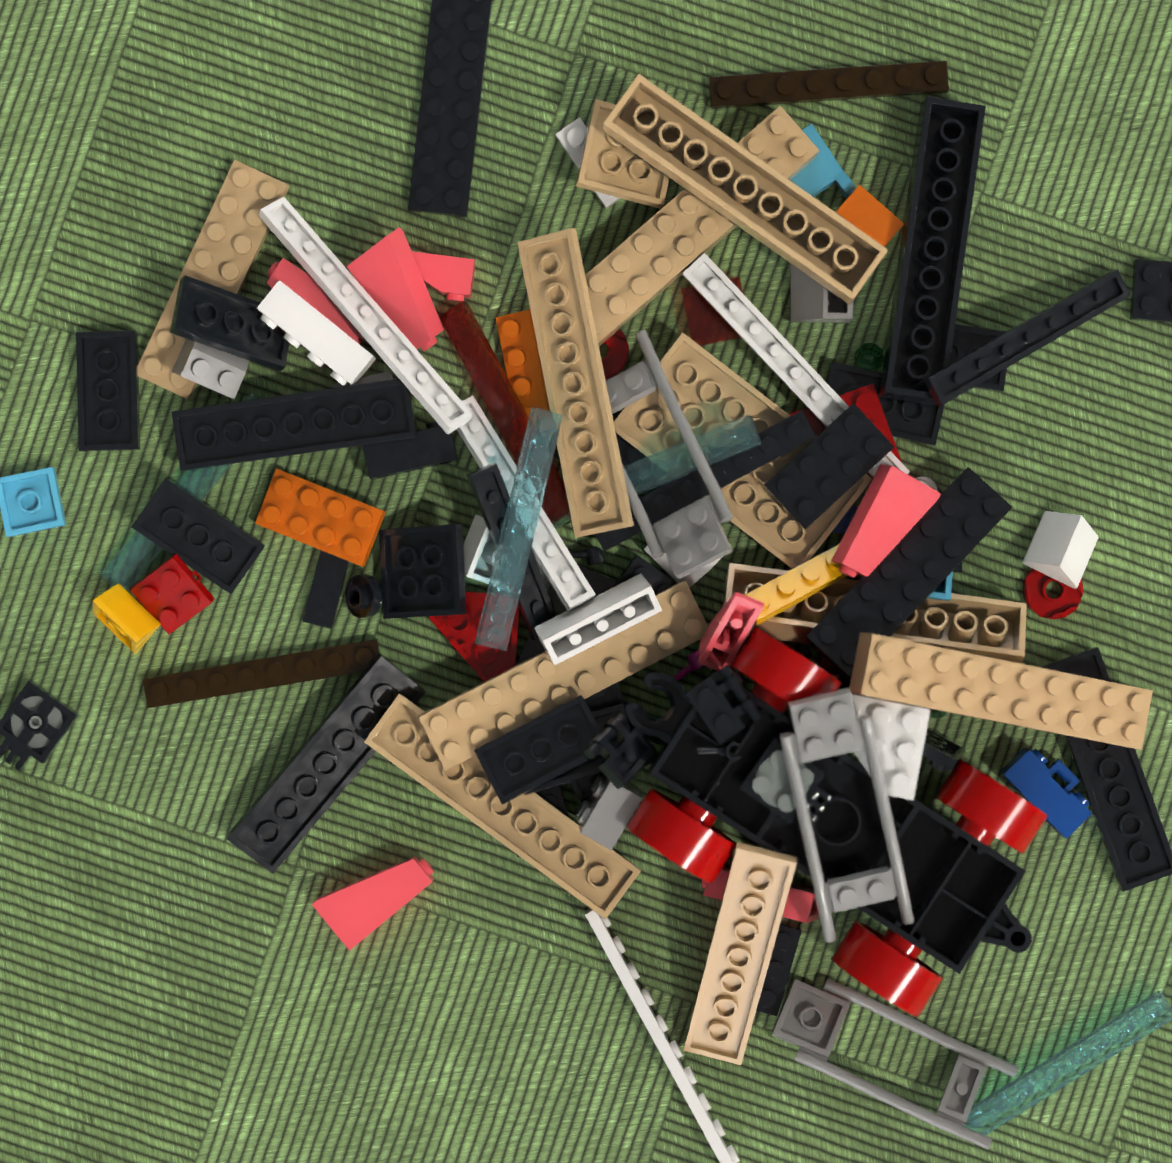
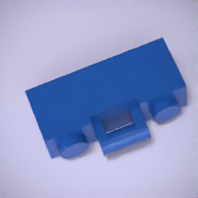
(1034, 782)

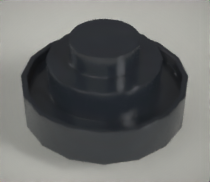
(363, 596)

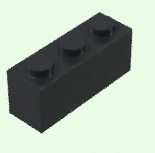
(406, 455)

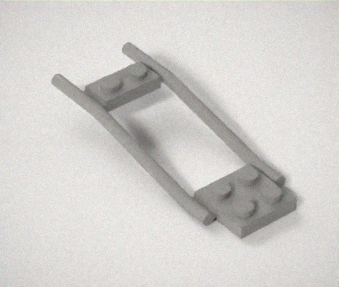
(694, 533)
(822, 729)
(814, 1020)

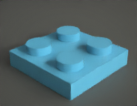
(31, 502)

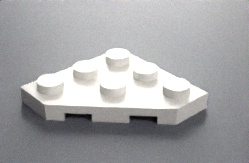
(900, 741)

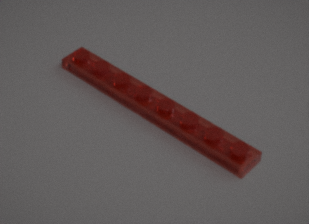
(499, 396)

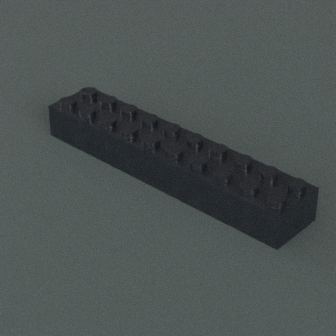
(932, 247)

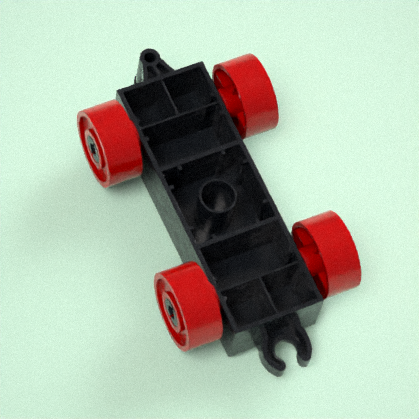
(949, 869)

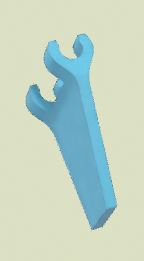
(823, 170)

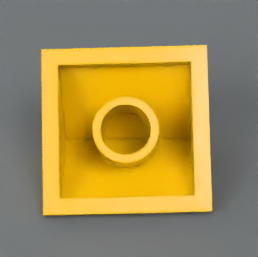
(125, 617)

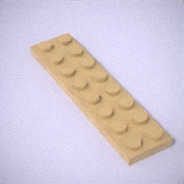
(220, 258)
(740, 953)

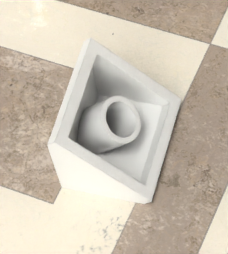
(1061, 547)

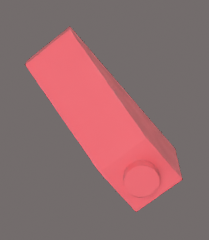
(447, 274)
(728, 631)

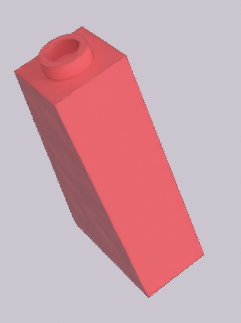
(396, 285)
(310, 291)
(882, 519)
(369, 902)
(799, 906)

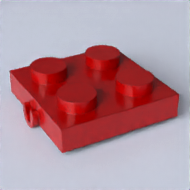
(172, 593)

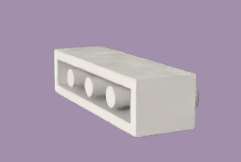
(316, 333)
(598, 619)

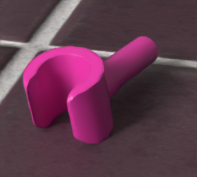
(694, 665)

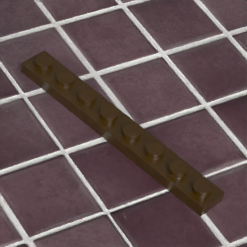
(829, 84)
(260, 673)

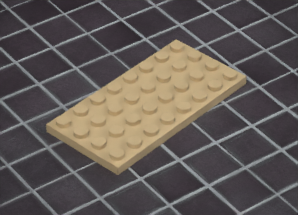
(709, 399)

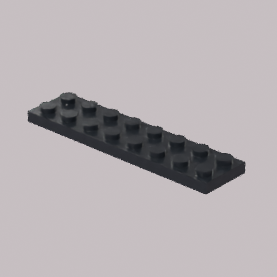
(450, 107)
(294, 424)
(911, 569)
(320, 767)
(1118, 794)

